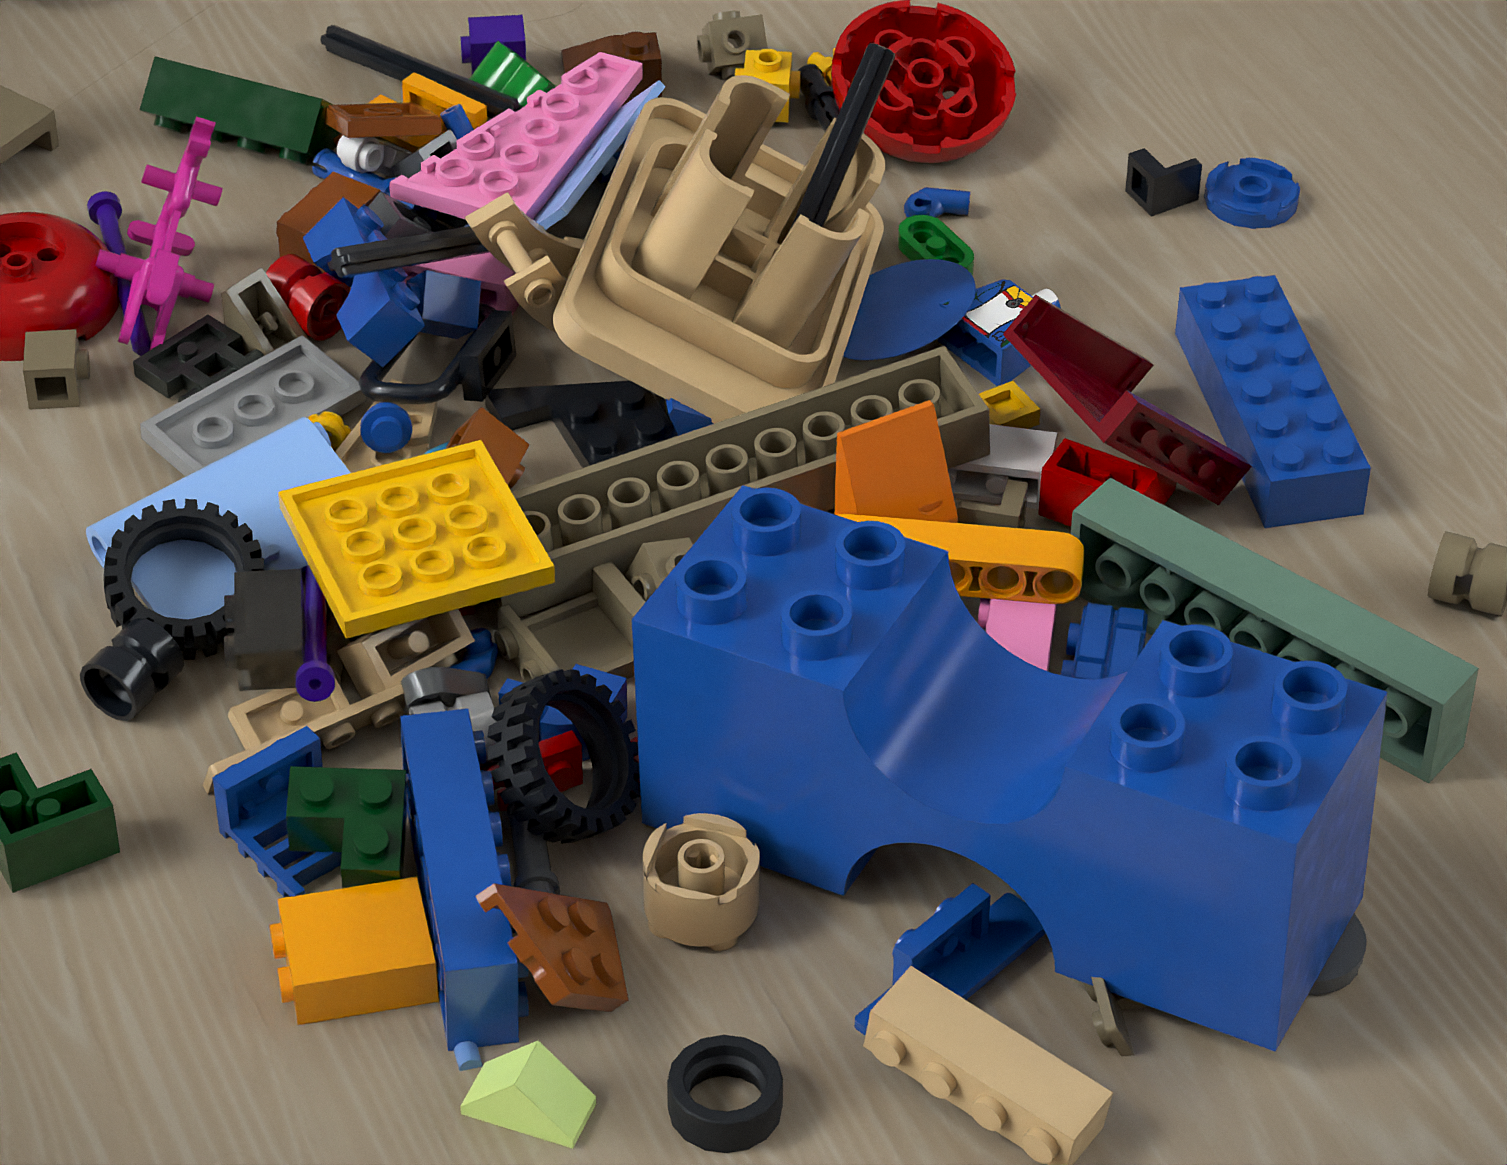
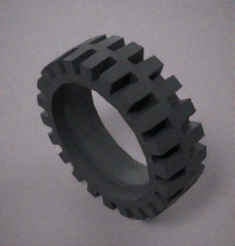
(169, 526)
(523, 765)

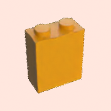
(355, 951)

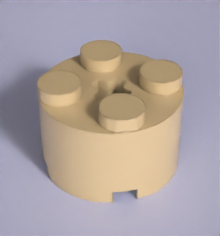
(701, 881)

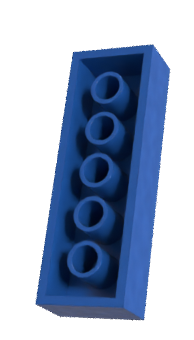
(1272, 401)
(455, 862)

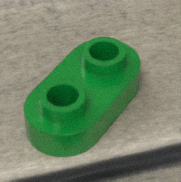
(929, 238)

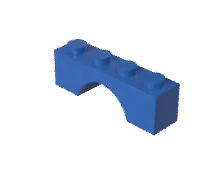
(380, 308)

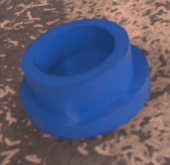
(386, 427)

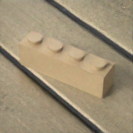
(987, 1069)

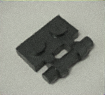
(190, 356)

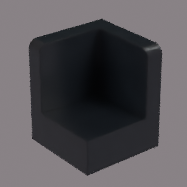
(1161, 188)

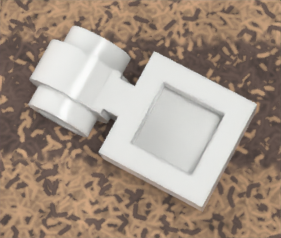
(370, 154)

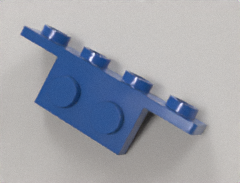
(964, 943)

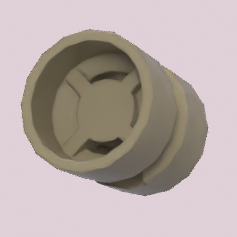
(1470, 574)

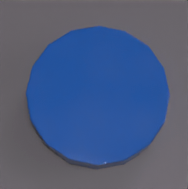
(1252, 193)

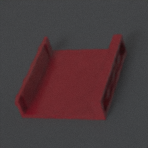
(1097, 383)

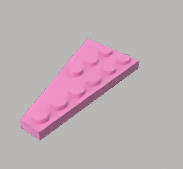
(528, 148)

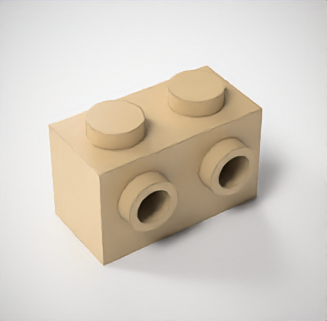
(391, 653)

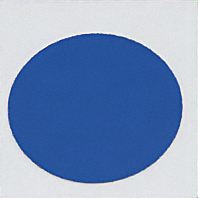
(903, 308)

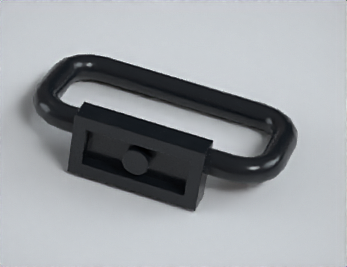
(475, 366)

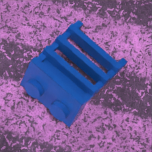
(254, 807)

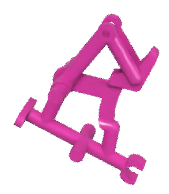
(159, 277)

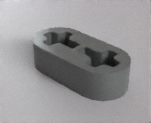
(441, 685)

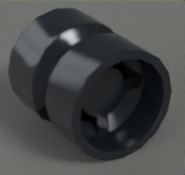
(130, 672)

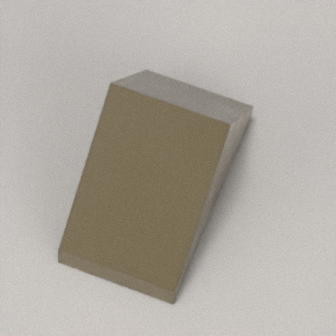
(259, 314)

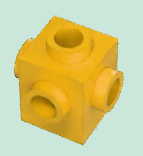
(775, 69)

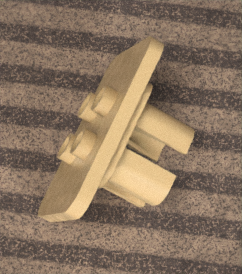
(695, 263)

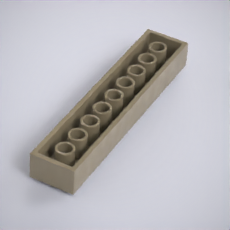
(687, 480)

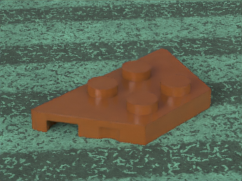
(564, 945)

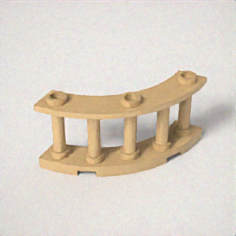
(526, 248)

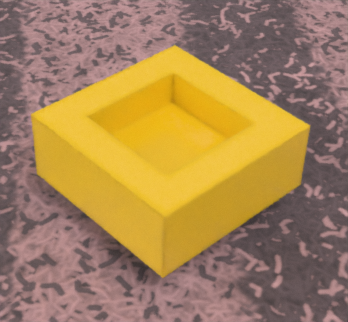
(1011, 406)

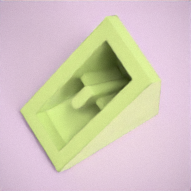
(531, 1095)

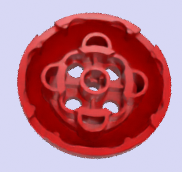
(933, 54)
(50, 280)

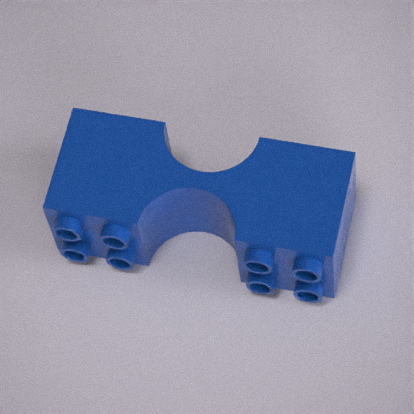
(1162, 822)

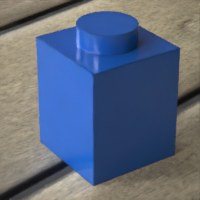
(446, 303)

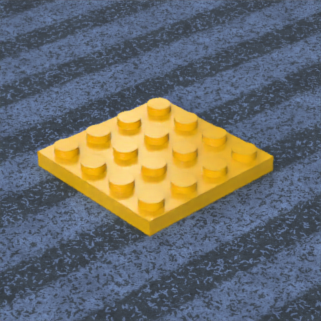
(415, 538)

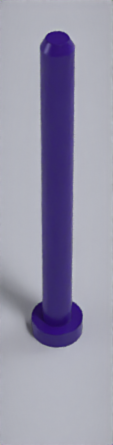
(105, 210)
(315, 677)

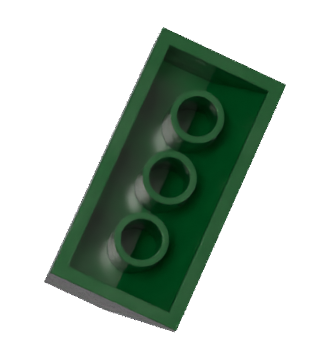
(240, 107)

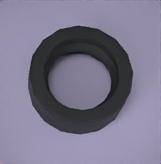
(725, 1129)

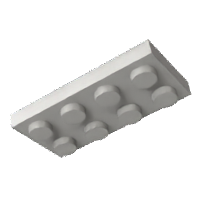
(250, 405)

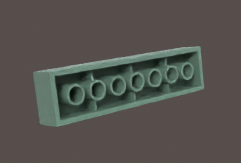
(1190, 575)

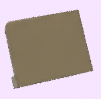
(1009, 514)

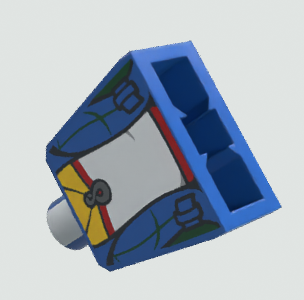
(980, 336)

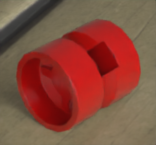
(309, 295)

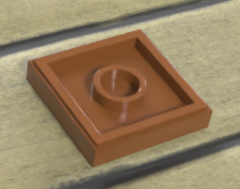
(382, 120)

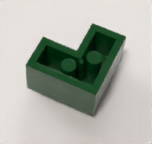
(350, 814)
(51, 826)

